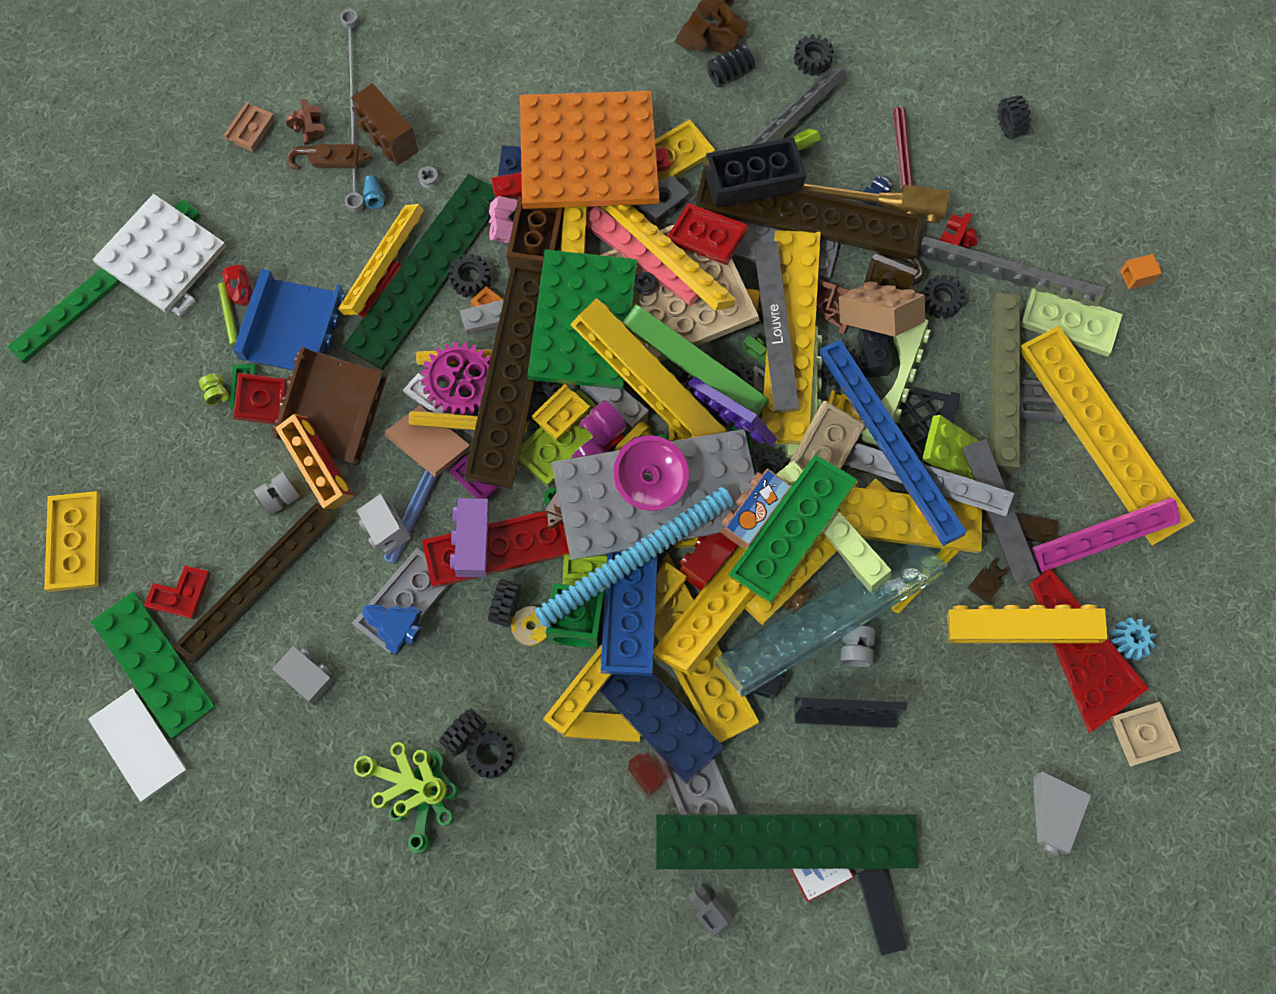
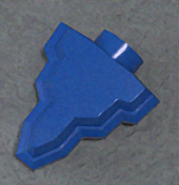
(394, 625)

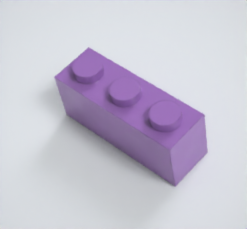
(470, 538)

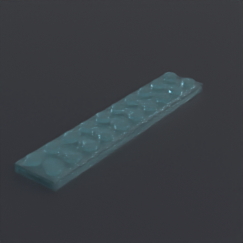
(826, 620)

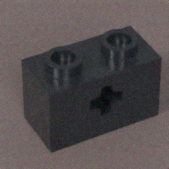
(875, 352)

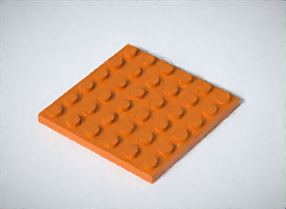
(588, 149)

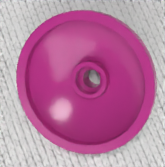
(657, 458)

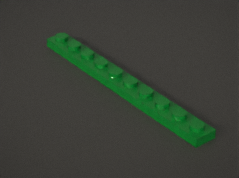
(73, 306)

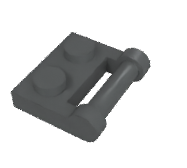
(1034, 393)

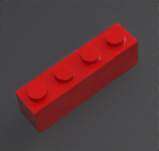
(707, 559)

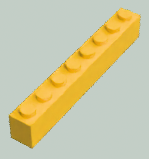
(644, 372)

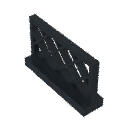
(947, 411)
(847, 712)

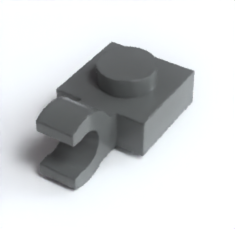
(711, 913)

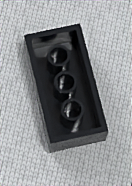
(754, 172)

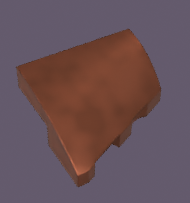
(828, 303)

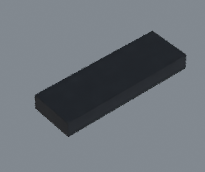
(882, 912)

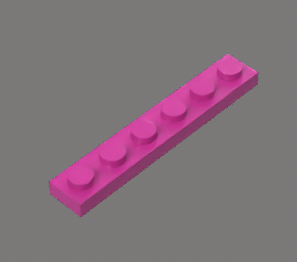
(1106, 534)

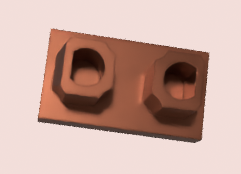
(304, 122)

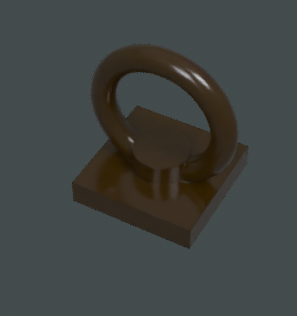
(892, 273)

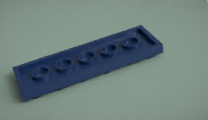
(663, 723)

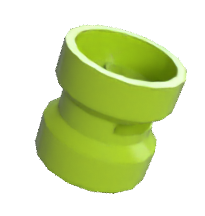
(213, 387)

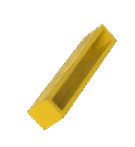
(1026, 625)

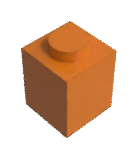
(1141, 271)

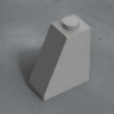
(1058, 813)

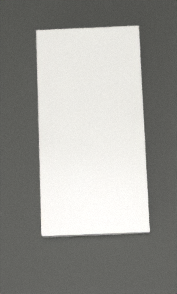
(137, 745)

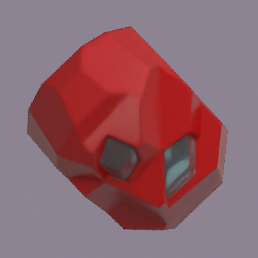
(238, 284)

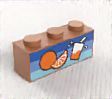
(754, 508)

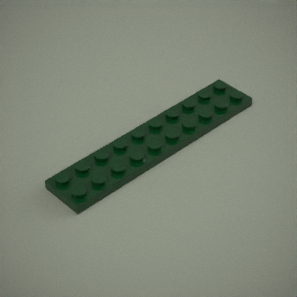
(422, 274)
(785, 841)

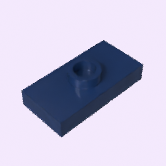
(510, 160)

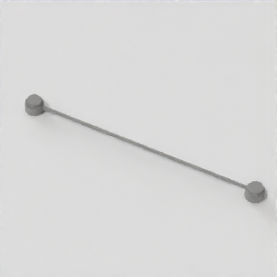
(350, 20)

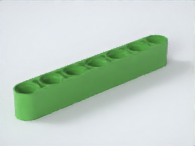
(693, 359)

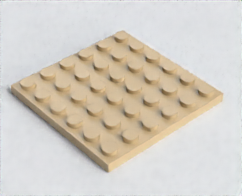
(699, 321)

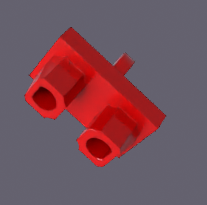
(959, 225)

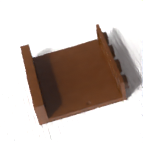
(336, 399)

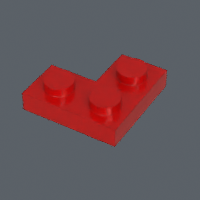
(183, 599)

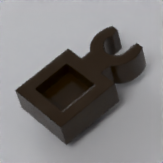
(987, 583)

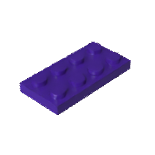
(731, 411)

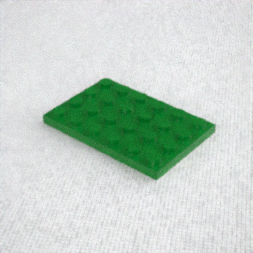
(566, 289)

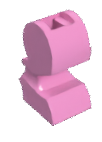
(501, 225)

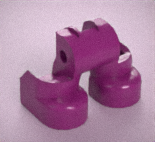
(604, 425)

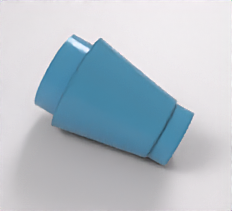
(373, 193)

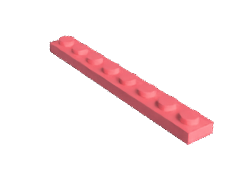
(630, 247)

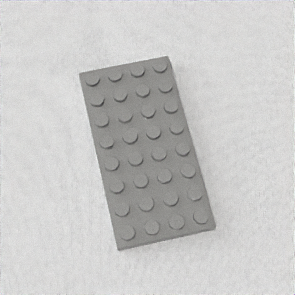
(603, 523)

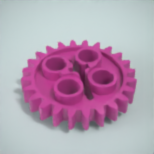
(439, 371)

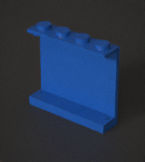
(285, 318)

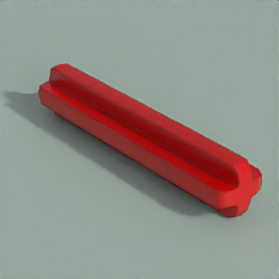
(383, 282)

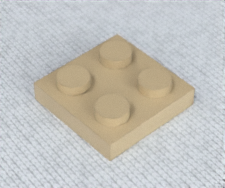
(1145, 734)

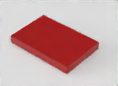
(708, 234)

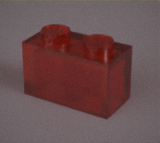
(646, 774)

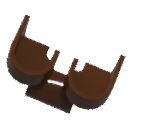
(719, 37)

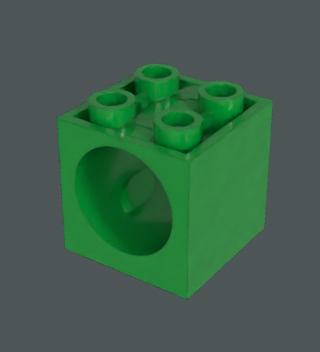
(581, 626)

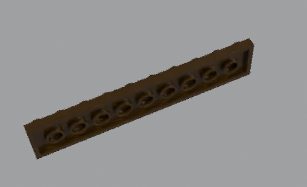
(833, 217)
(507, 388)

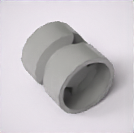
(284, 488)
(861, 654)

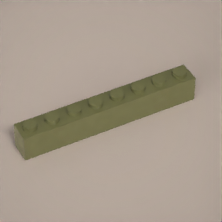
(1004, 382)

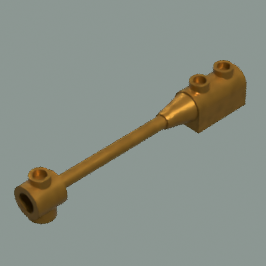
(912, 199)

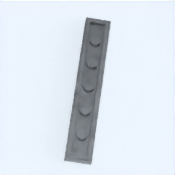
(1005, 528)

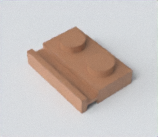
(249, 127)

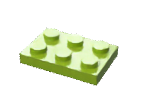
(945, 447)

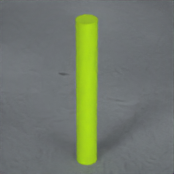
(228, 314)

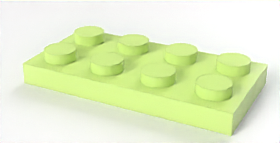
(1084, 325)

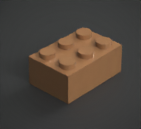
(882, 308)

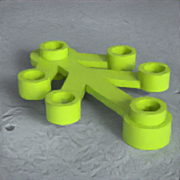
(404, 780)

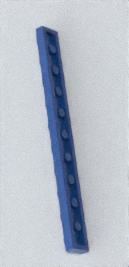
(893, 443)

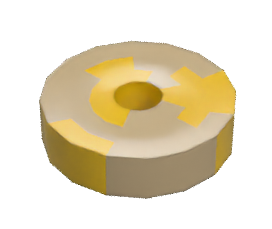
(521, 633)

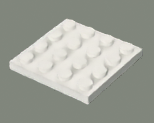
(159, 253)

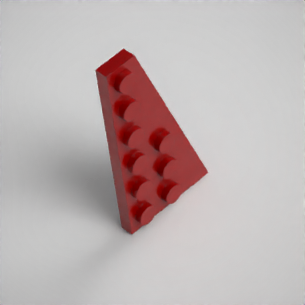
(1095, 671)

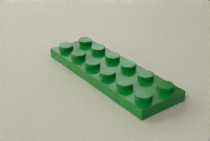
(793, 529)
(153, 665)

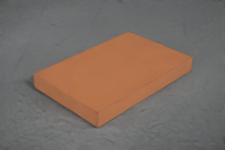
(429, 446)

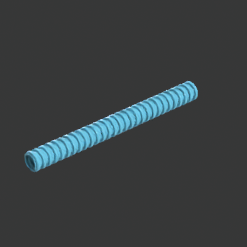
(634, 557)

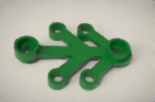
(423, 809)

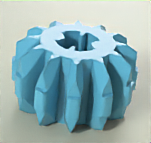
(1125, 641)

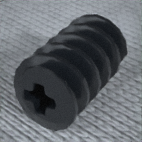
(730, 62)

